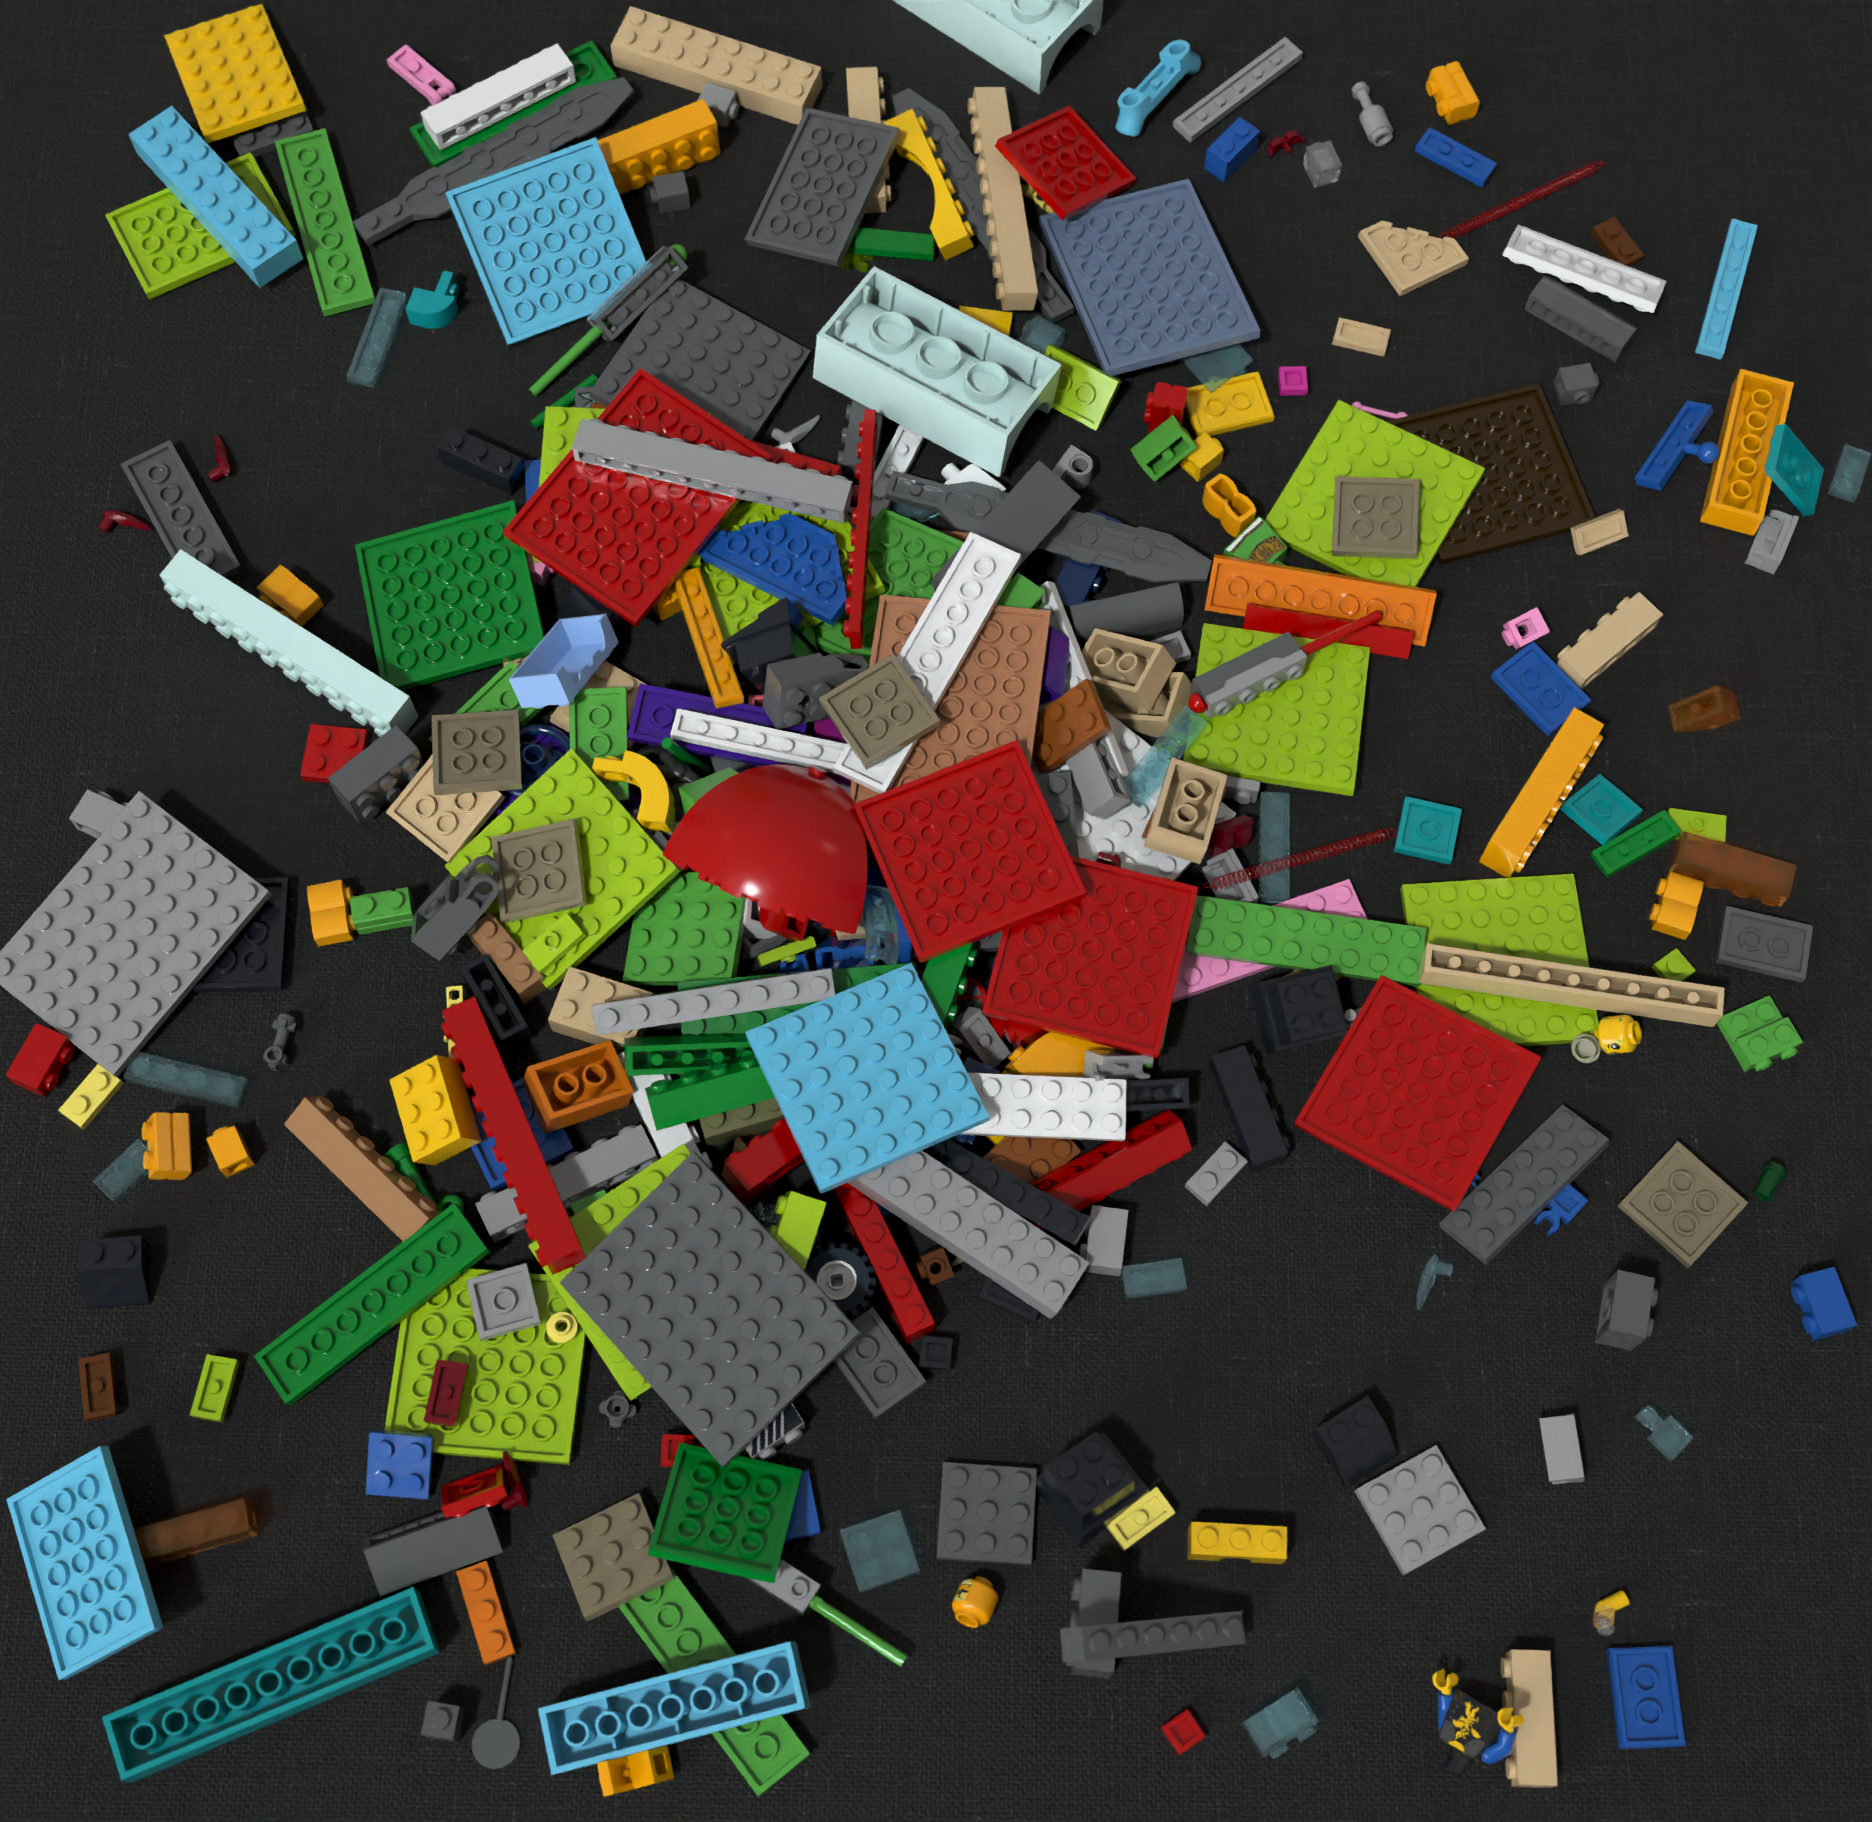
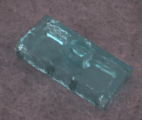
(123, 1172)

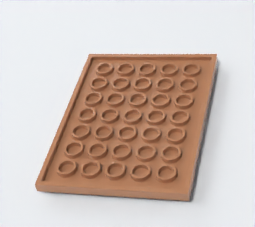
(990, 696)

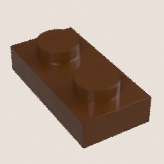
(1617, 243)
(98, 1387)

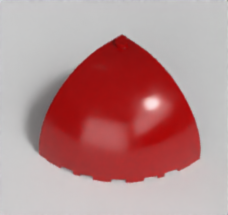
(780, 841)

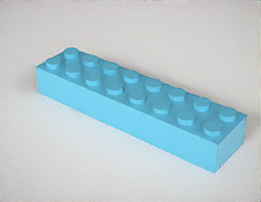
(216, 196)
(674, 1707)

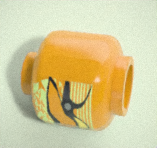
(974, 1602)

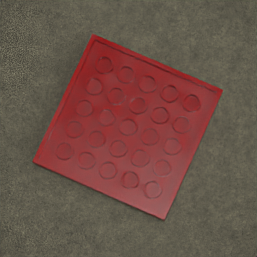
(969, 851)
(1097, 964)
(1418, 1092)

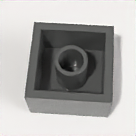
(1626, 1310)

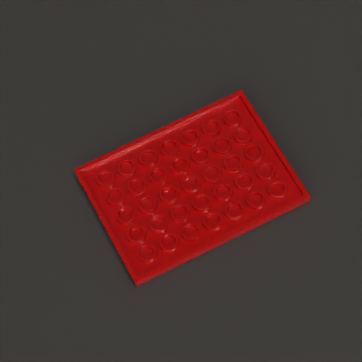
(622, 531)

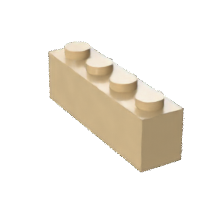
(1609, 640)
(1531, 1695)

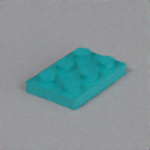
(1794, 469)

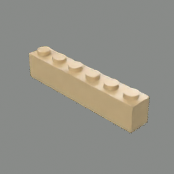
(864, 104)

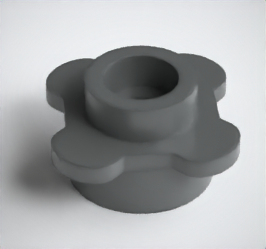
(617, 1400)

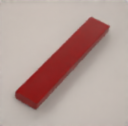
(1380, 638)

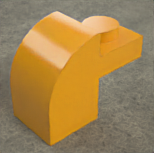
(635, 1771)

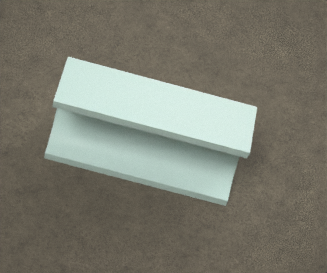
(1012, 34)
(934, 369)

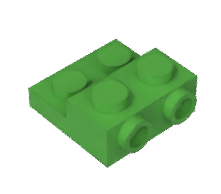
(1759, 1034)

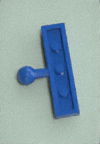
(1676, 443)

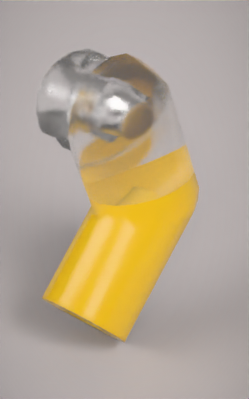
(1605, 1612)

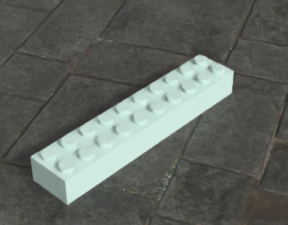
(287, 645)

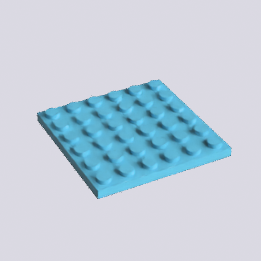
(547, 239)
(866, 1077)

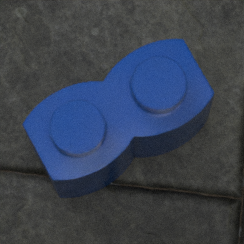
(842, 954)

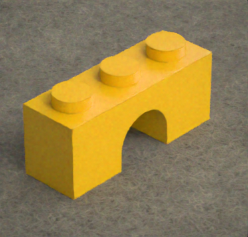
(1240, 1541)

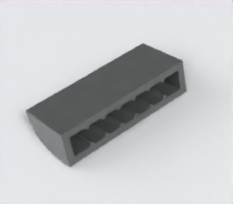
(1580, 318)
(1129, 613)
(430, 1548)

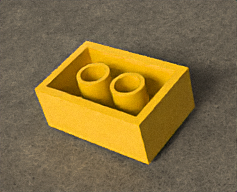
(435, 1110)

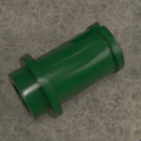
(1769, 1181)

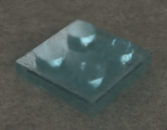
(879, 1551)

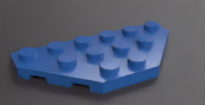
(785, 561)

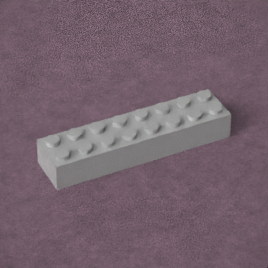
(976, 1229)

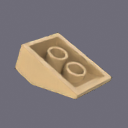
(1164, 710)

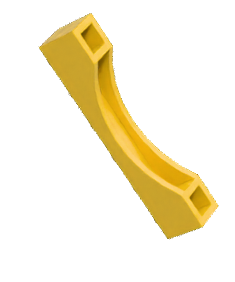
(947, 226)

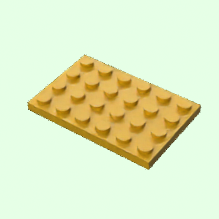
(234, 73)

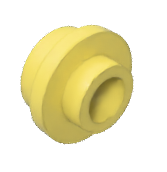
(568, 1334)

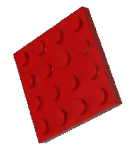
(1065, 162)

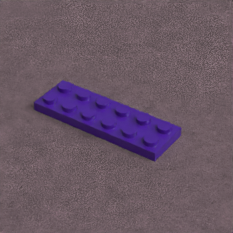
(656, 712)

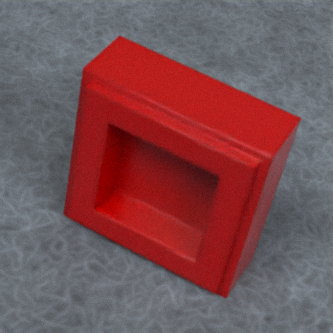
(1183, 1732)

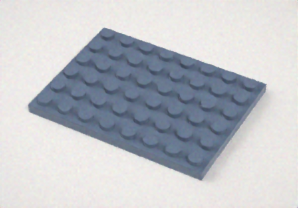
(1149, 278)

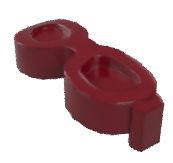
(1289, 138)

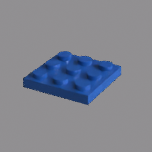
(552, 1144)

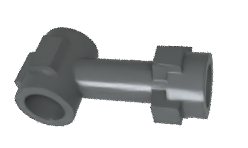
(275, 1054)

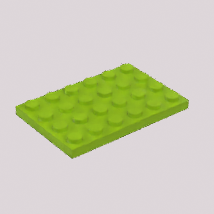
(170, 244)

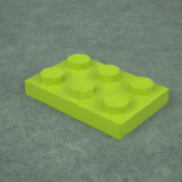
(1082, 389)

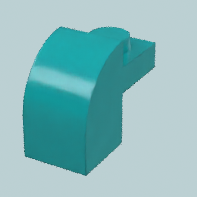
(434, 308)

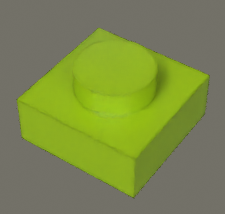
(1673, 967)

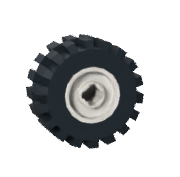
(844, 1278)

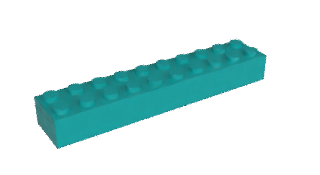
(270, 1685)

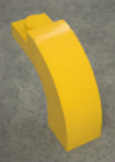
(657, 802)

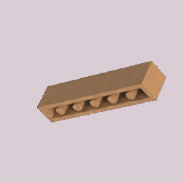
(361, 1166)

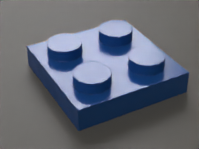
(399, 1464)

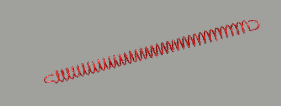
(1521, 197)
(1267, 866)

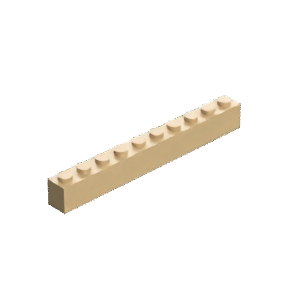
(1002, 201)
(1571, 985)

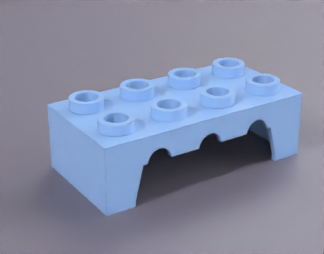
(564, 661)

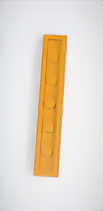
(707, 639)

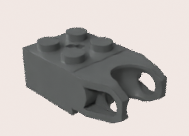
(798, 683)
(454, 908)

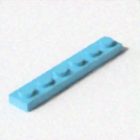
(1726, 289)

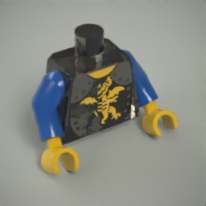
(1471, 1727)

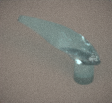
(1428, 1277)

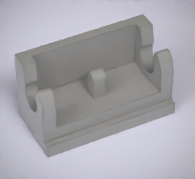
(1771, 541)
(1225, 864)
(1115, 1065)
(1561, 1449)

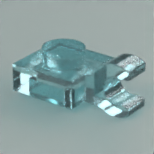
(1667, 1434)

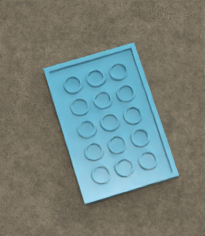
(84, 1563)

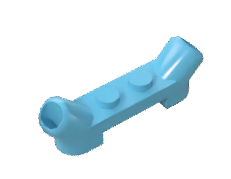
(1138, 103)

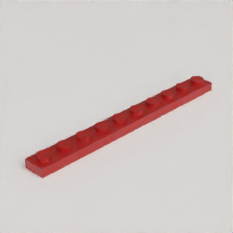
(861, 535)

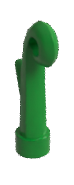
(403, 1162)

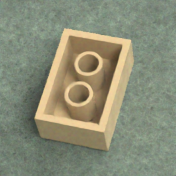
(1127, 668)
(1185, 810)
(573, 1009)

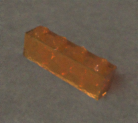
(1733, 869)
(196, 1532)

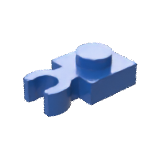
(1562, 1207)

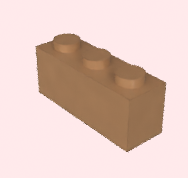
(507, 959)

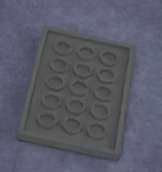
(823, 186)

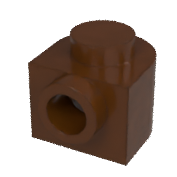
(934, 1266)

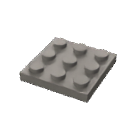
(1419, 1510)

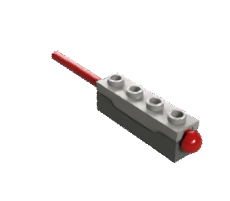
(1261, 669)

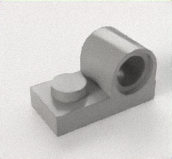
(1073, 460)
(979, 1037)

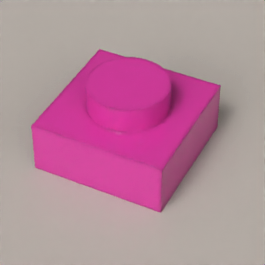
(1292, 380)

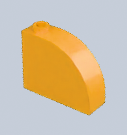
(1052, 1056)

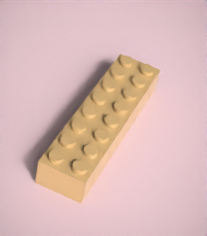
(696, 56)

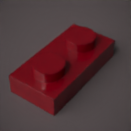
(1230, 834)
(446, 1393)

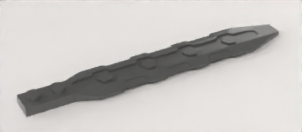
(522, 142)
(962, 172)
(1078, 535)

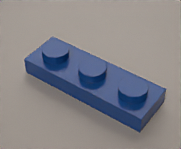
(1455, 157)

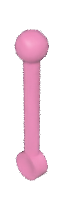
(1379, 412)

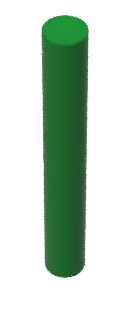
(564, 401)
(686, 756)

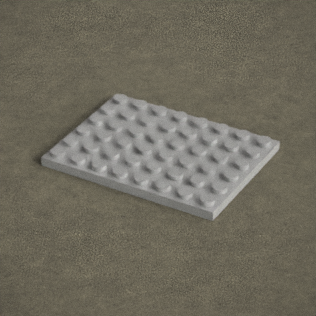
(128, 933)

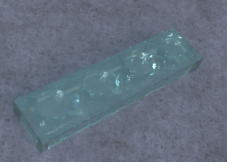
(376, 337)
(1170, 744)
(1274, 846)
(186, 1079)

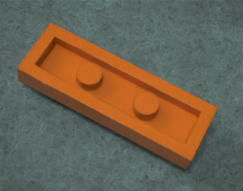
(486, 1612)

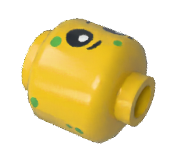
(1618, 1034)

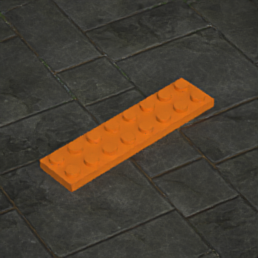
(1243, 580)

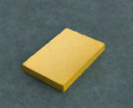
(1231, 407)

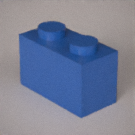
(1231, 149)
(1823, 1304)

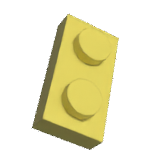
(90, 1097)
(1141, 1518)

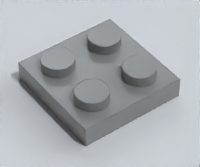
(503, 1302)

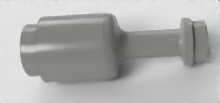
(1372, 117)

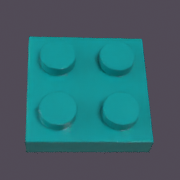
(1601, 809)
(1427, 830)

